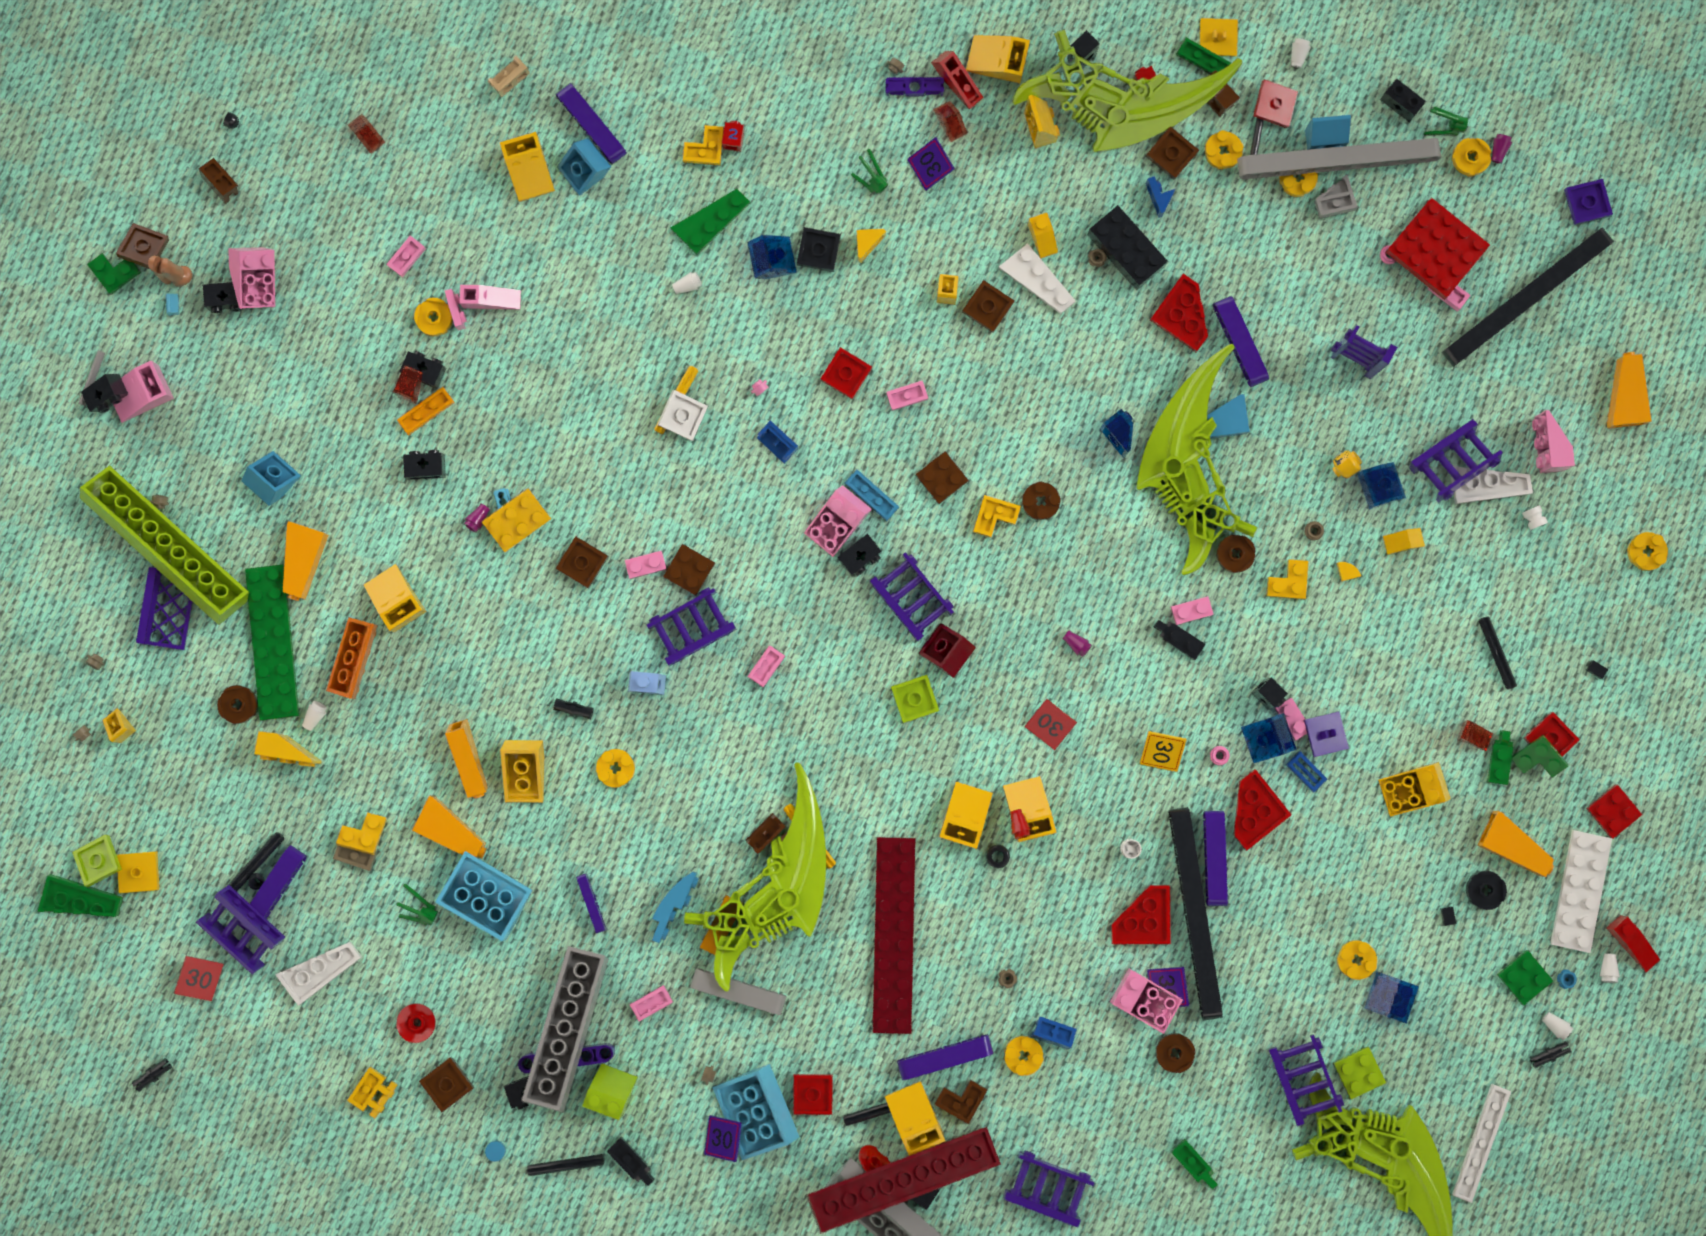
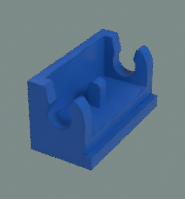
(777, 442)
(1054, 1033)

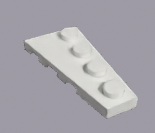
(1034, 275)
(1492, 485)
(312, 975)

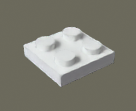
(682, 415)

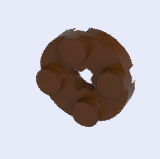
(1041, 490)
(1236, 542)
(229, 697)
(1186, 1053)

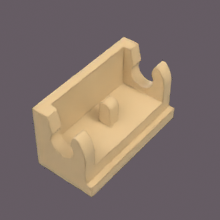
(509, 77)

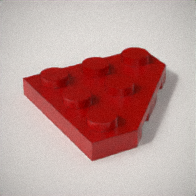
(1183, 314)
(1256, 810)
(1145, 919)

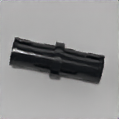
(573, 709)
(1550, 1054)
(152, 1075)

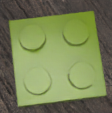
(915, 698)
(96, 860)
(1359, 1072)

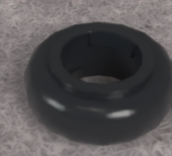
(994, 848)

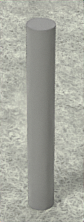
(93, 373)

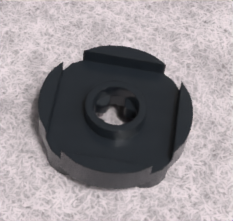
(1493, 898)

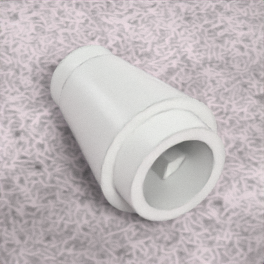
(1299, 52)
(687, 283)
(314, 714)
(1609, 969)
(1558, 1026)

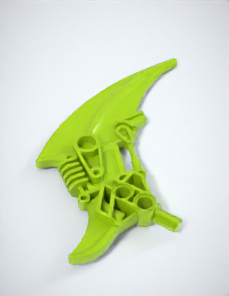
(1127, 115)
(1173, 456)
(795, 889)
(1407, 1154)

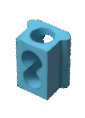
(172, 304)
(506, 496)

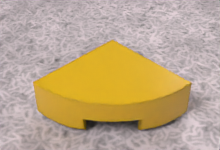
(1347, 571)

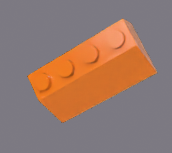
(351, 658)

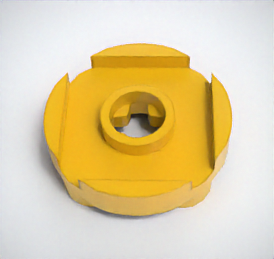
(1223, 139)
(1470, 167)
(1299, 188)
(426, 309)
(1640, 559)
(606, 774)
(1362, 950)
(1021, 1066)

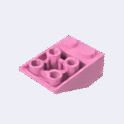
(253, 276)
(145, 391)
(1553, 446)
(837, 520)
(1146, 1001)

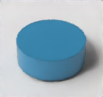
(495, 1151)

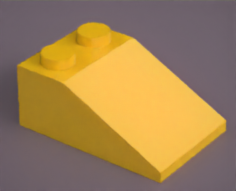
(1040, 122)
(523, 770)

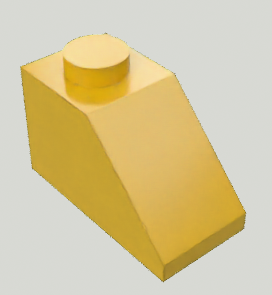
(1043, 235)

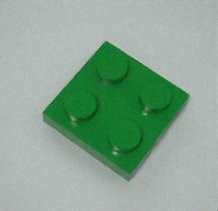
(1525, 977)

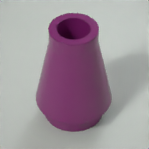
(1500, 147)
(474, 520)
(1077, 643)

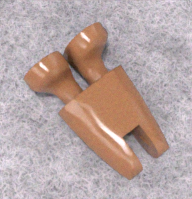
(169, 271)

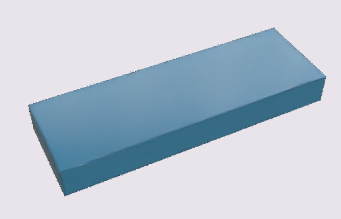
(871, 495)

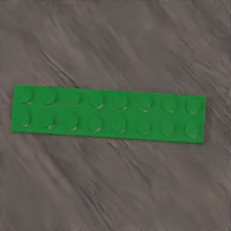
(272, 643)

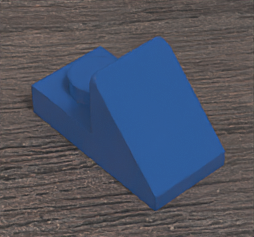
(1159, 199)

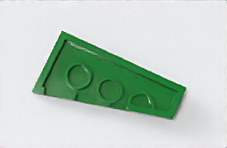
(710, 221)
(73, 897)

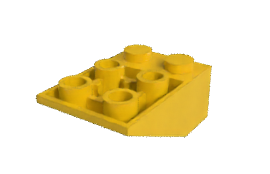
(998, 57)
(527, 166)
(394, 599)
(274, 746)
(1414, 789)
(1032, 799)
(966, 815)
(915, 1118)

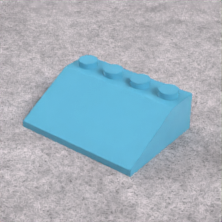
(484, 896)
(760, 1106)

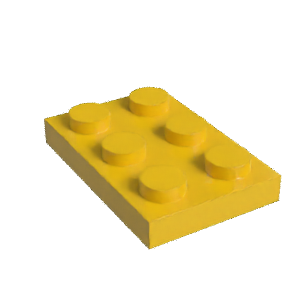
(516, 520)

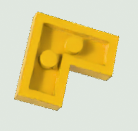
(707, 152)
(993, 510)
(1294, 585)
(363, 840)

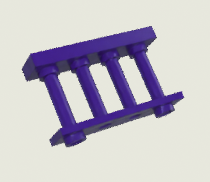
(1363, 352)
(1452, 442)
(905, 614)
(708, 636)
(251, 918)
(1294, 1094)
(1033, 1201)

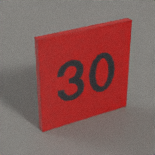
(1050, 724)
(198, 978)

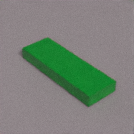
(1201, 57)

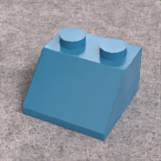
(1328, 132)
(583, 166)
(270, 478)

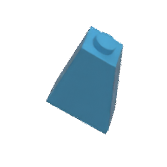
(1230, 418)

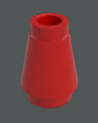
(1019, 825)

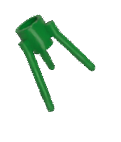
(1456, 122)
(878, 182)
(426, 915)

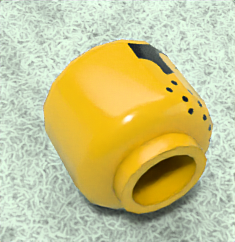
(1347, 464)

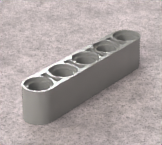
(739, 992)

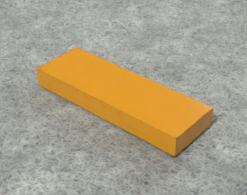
(425, 411)
(708, 943)

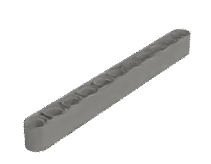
(1339, 158)

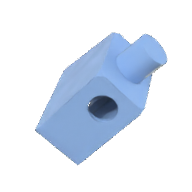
(646, 683)

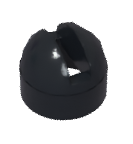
(231, 120)
(253, 883)

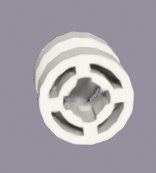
(1535, 517)
(1130, 848)

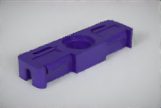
(901, 85)
(592, 906)

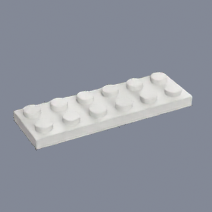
(1581, 891)

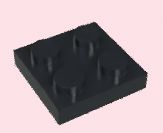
(818, 249)

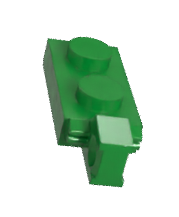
(1501, 759)
(1194, 1163)

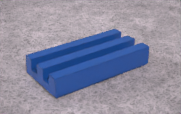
(1301, 777)

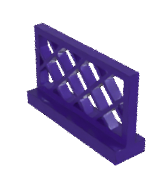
(149, 610)

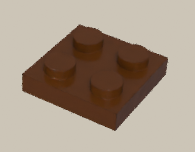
(1172, 153)
(141, 244)
(988, 306)
(942, 477)
(582, 562)
(689, 569)
(446, 1084)

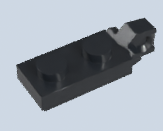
(1180, 639)
(630, 1161)

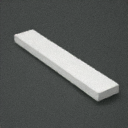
(1481, 1143)

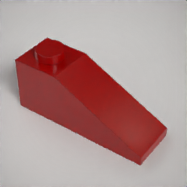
(957, 78)
(1633, 942)

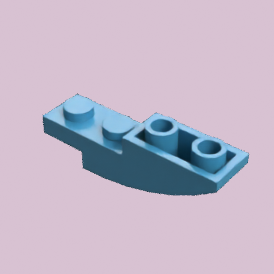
(676, 897)

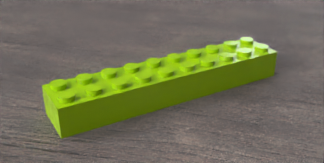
(163, 544)

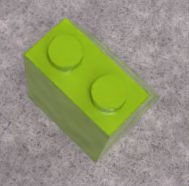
(610, 1091)

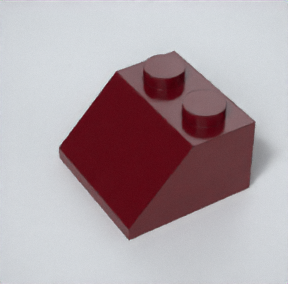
(947, 650)

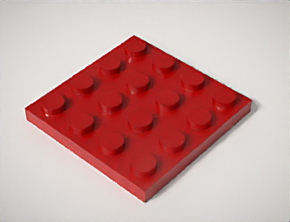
(1437, 248)

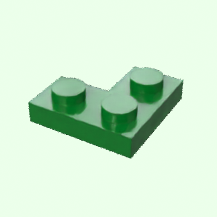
(113, 277)
(1540, 752)

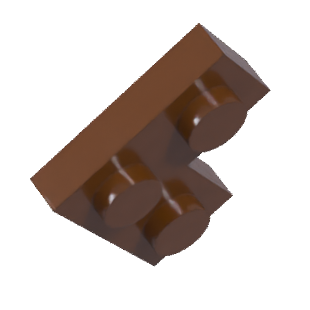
(962, 1106)

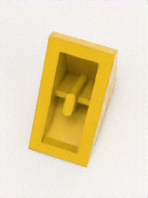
(867, 241)
(947, 289)
(1403, 540)
(117, 726)

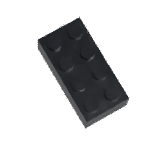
(1127, 247)

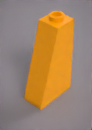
(1629, 393)
(302, 557)
(466, 758)
(446, 828)
(1511, 843)

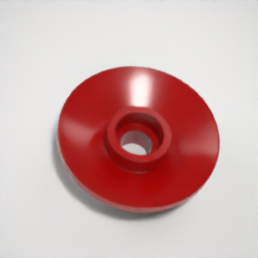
(409, 1030)
(871, 1158)

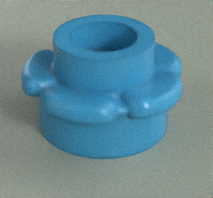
(1571, 979)

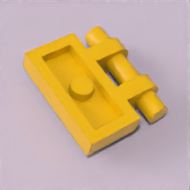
(366, 1090)

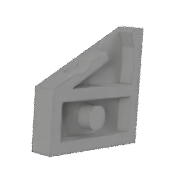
(1336, 200)

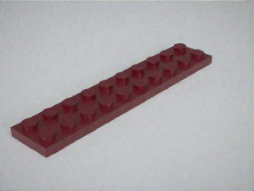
(894, 935)
(902, 1180)

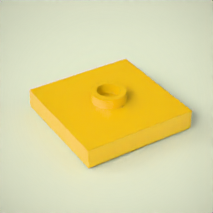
(138, 872)

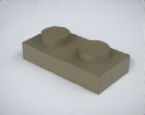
(355, 857)

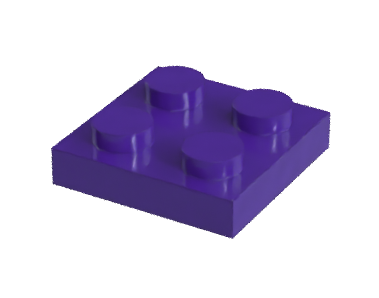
(1588, 201)

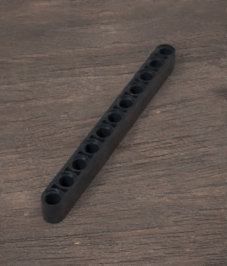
(1527, 297)
(1196, 915)

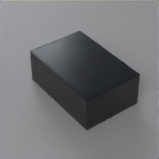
(1597, 669)
(1448, 916)

